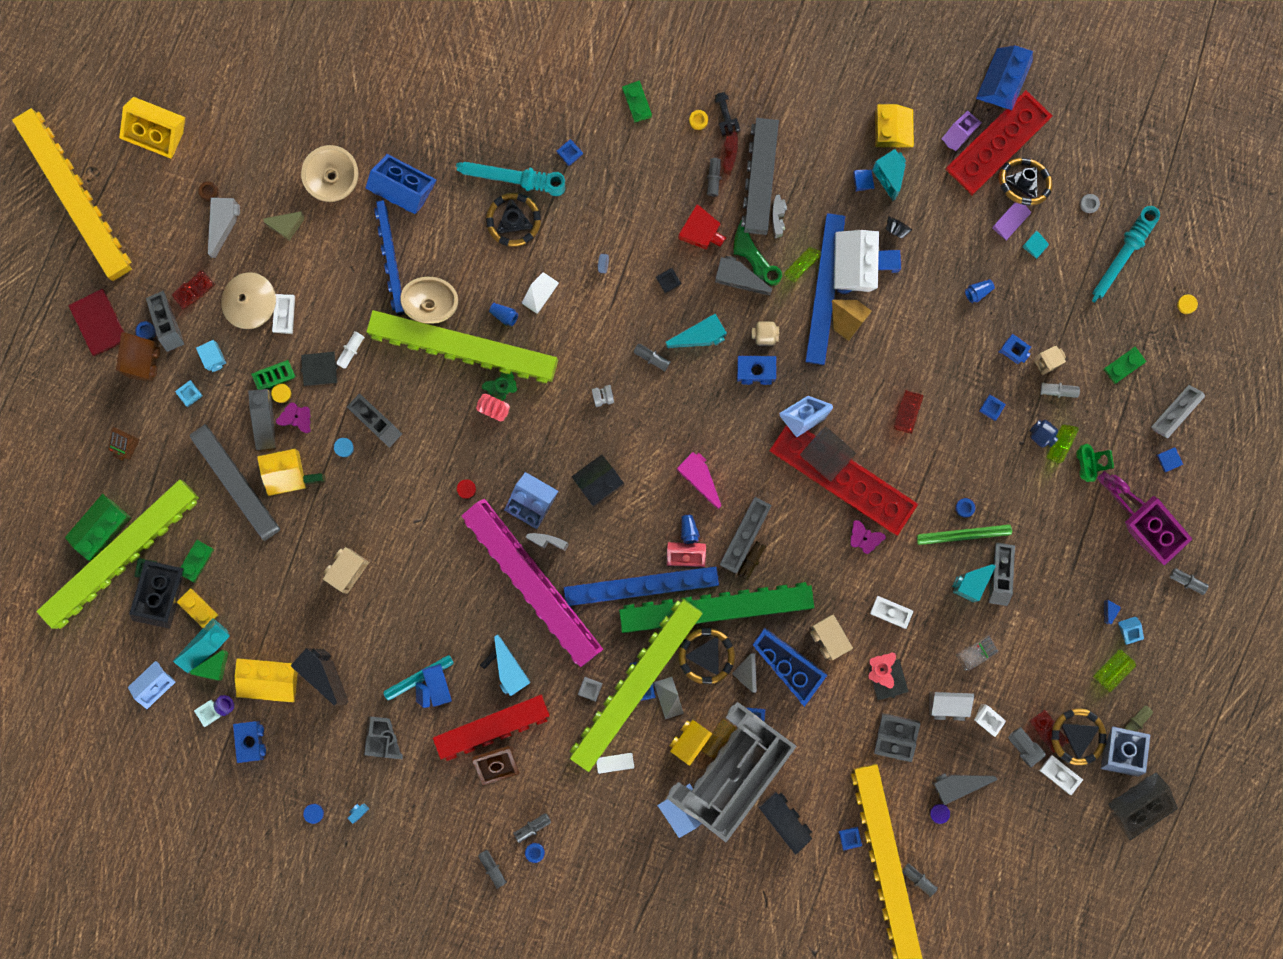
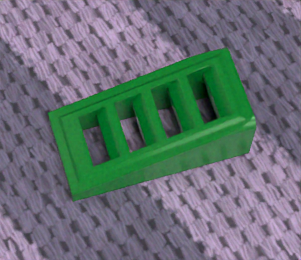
(256, 375)

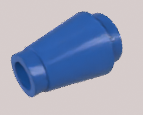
(979, 290)
(504, 314)
(689, 531)

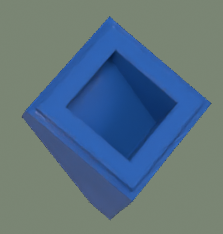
(863, 180)
(1110, 611)

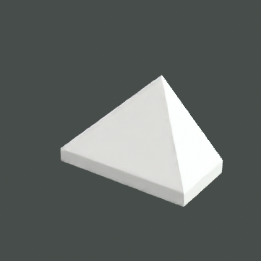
(539, 292)
(989, 719)

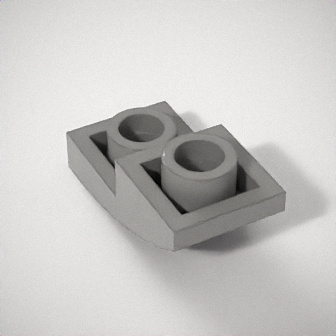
(778, 211)

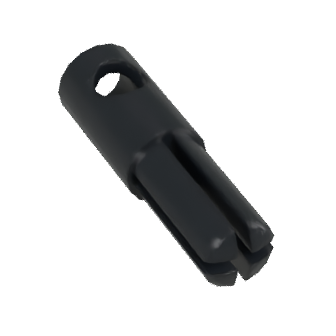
(492, 655)

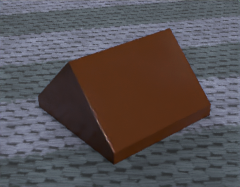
(496, 765)

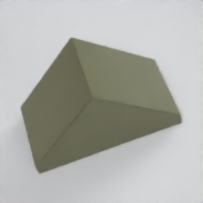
(285, 224)

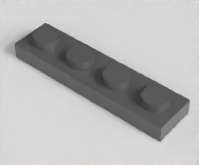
(745, 535)

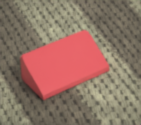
(686, 554)

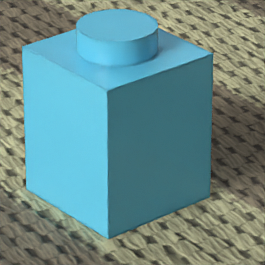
(211, 356)

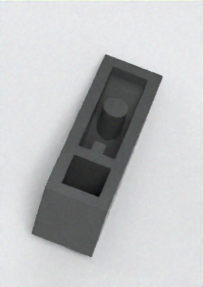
(737, 275)
(164, 321)
(262, 418)
(374, 420)
(1002, 577)
(953, 787)

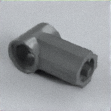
(1029, 750)

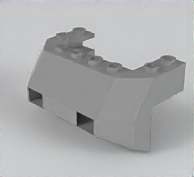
(736, 775)

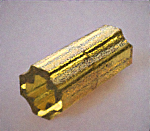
(718, 738)

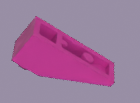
(698, 475)

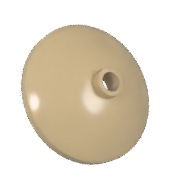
(323, 163)
(429, 300)
(258, 302)

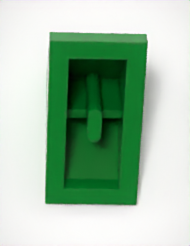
(213, 667)

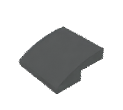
(897, 737)

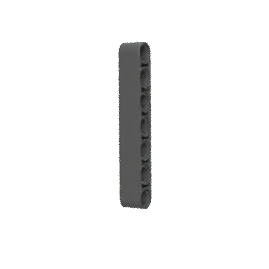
(234, 482)

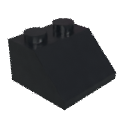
(598, 480)

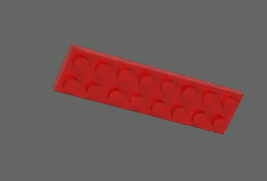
(852, 484)

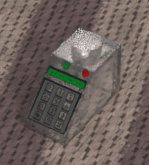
(977, 653)

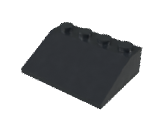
(321, 673)

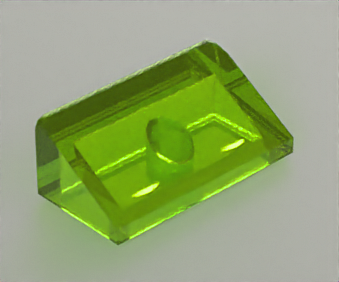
(802, 264)
(1061, 447)
(1115, 670)

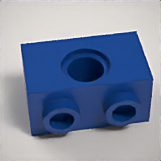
(767, 365)
(243, 751)

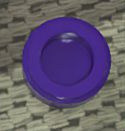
(223, 705)
(940, 813)

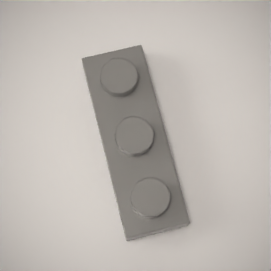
(1178, 411)

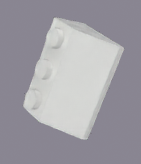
(856, 260)

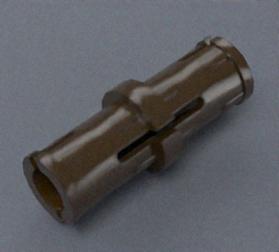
(752, 560)

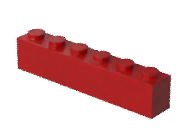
(490, 727)

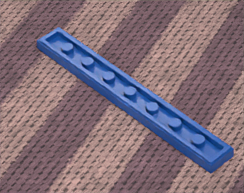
(824, 293)

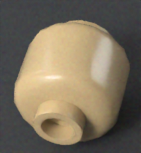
(765, 333)

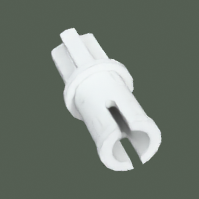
(349, 350)

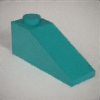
(701, 334)
(202, 646)

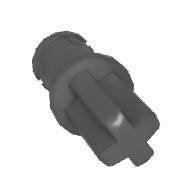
(714, 177)
(651, 357)
(1189, 581)
(532, 827)
(492, 869)
(919, 879)

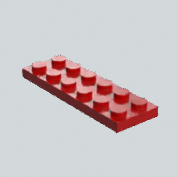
(998, 143)

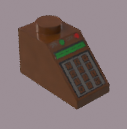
(122, 444)

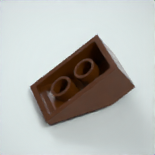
(137, 357)

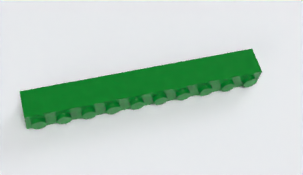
(722, 607)

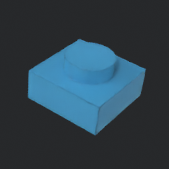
(357, 812)

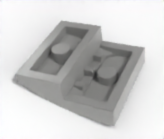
(542, 540)

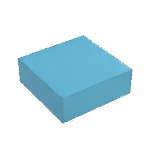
(188, 393)

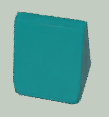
(1036, 244)

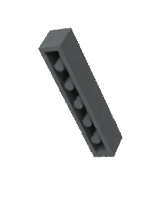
(761, 176)

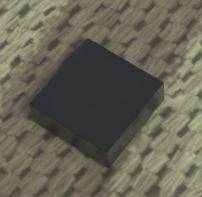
(668, 280)

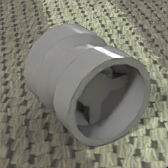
(607, 396)

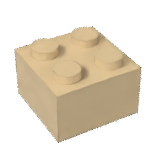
(345, 570)
(831, 638)

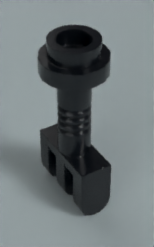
(721, 98)

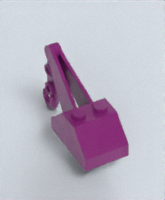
(1151, 524)

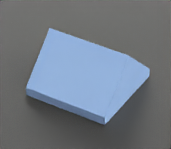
(805, 414)
(679, 820)

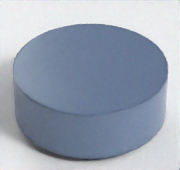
(603, 263)

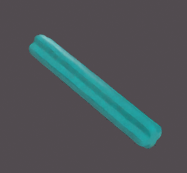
(416, 678)

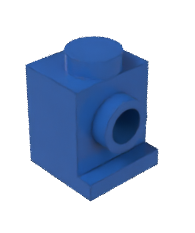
(1015, 342)

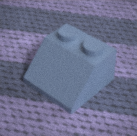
(1126, 752)

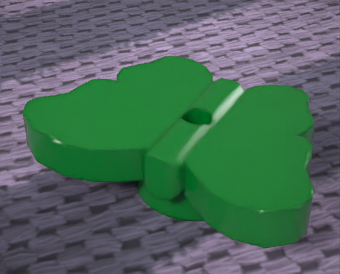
(494, 387)

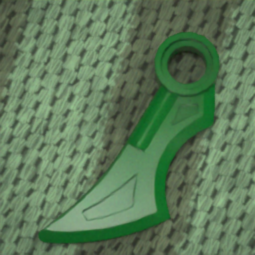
(746, 248)

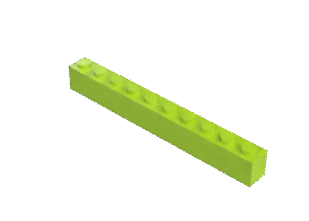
(462, 346)
(117, 555)
(635, 685)

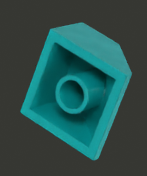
(890, 172)
(972, 584)

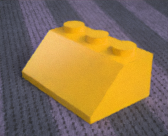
(151, 127)
(265, 680)

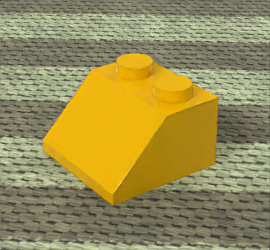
(893, 126)
(281, 472)
(690, 742)

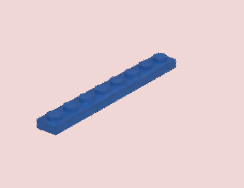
(641, 586)

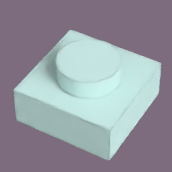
(207, 713)

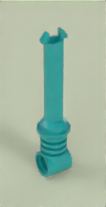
(527, 179)
(1133, 240)

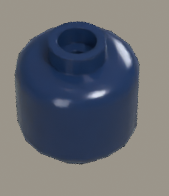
(1044, 433)

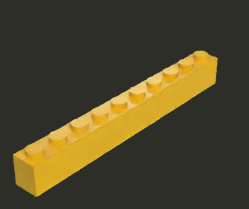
(72, 195)
(887, 863)

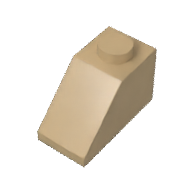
(1050, 360)

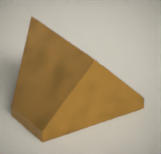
(848, 317)

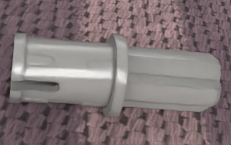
(1060, 390)

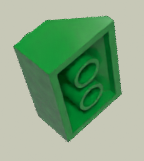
(97, 527)

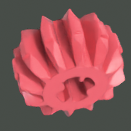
(492, 407)

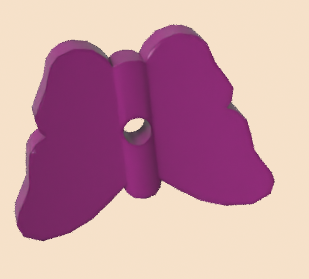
(288, 417)
(860, 532)

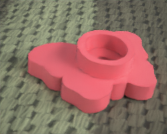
(883, 677)

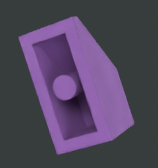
(961, 131)

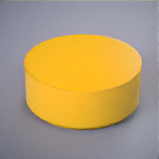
(698, 120)
(1187, 304)
(281, 393)

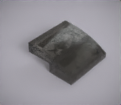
(828, 454)

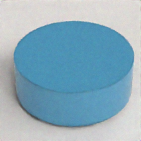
(343, 447)

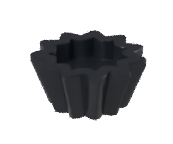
(897, 227)

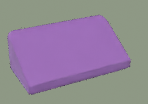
(1011, 220)

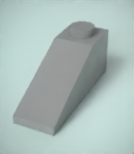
(222, 219)

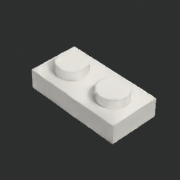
(283, 314)
(891, 612)
(1061, 775)

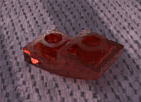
(731, 145)
(193, 290)
(908, 412)
(1043, 726)

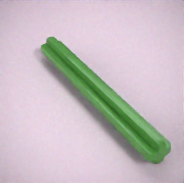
(965, 534)

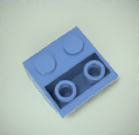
(530, 500)

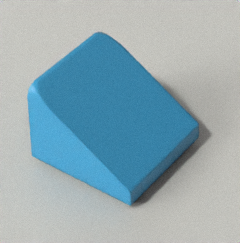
(1131, 630)

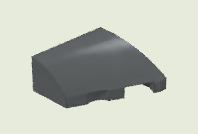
(381, 739)

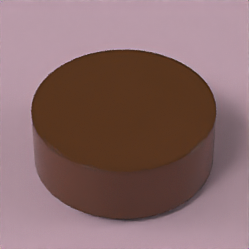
(208, 190)

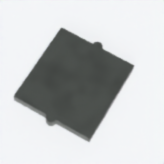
(319, 368)
(899, 683)

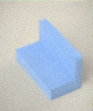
(150, 685)

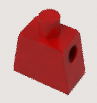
(701, 229)

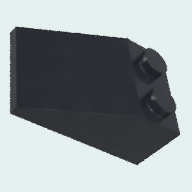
(157, 594)

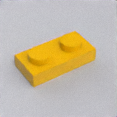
(197, 608)

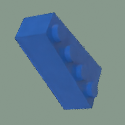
(792, 667)

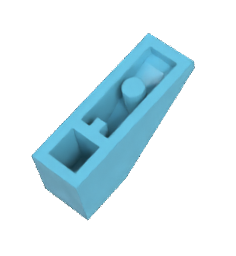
(510, 672)

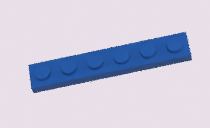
(388, 249)

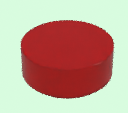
(466, 489)

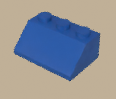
(1006, 76)
(400, 183)

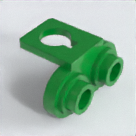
(1089, 462)

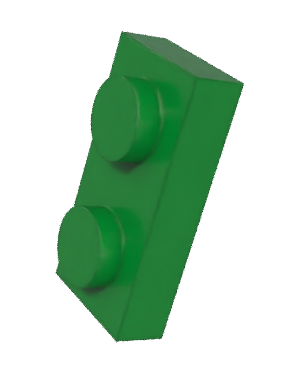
(637, 101)
(1124, 365)
(196, 560)

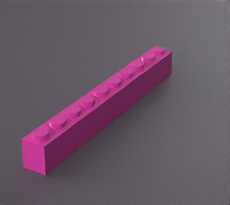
(532, 582)

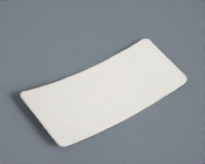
(615, 763)

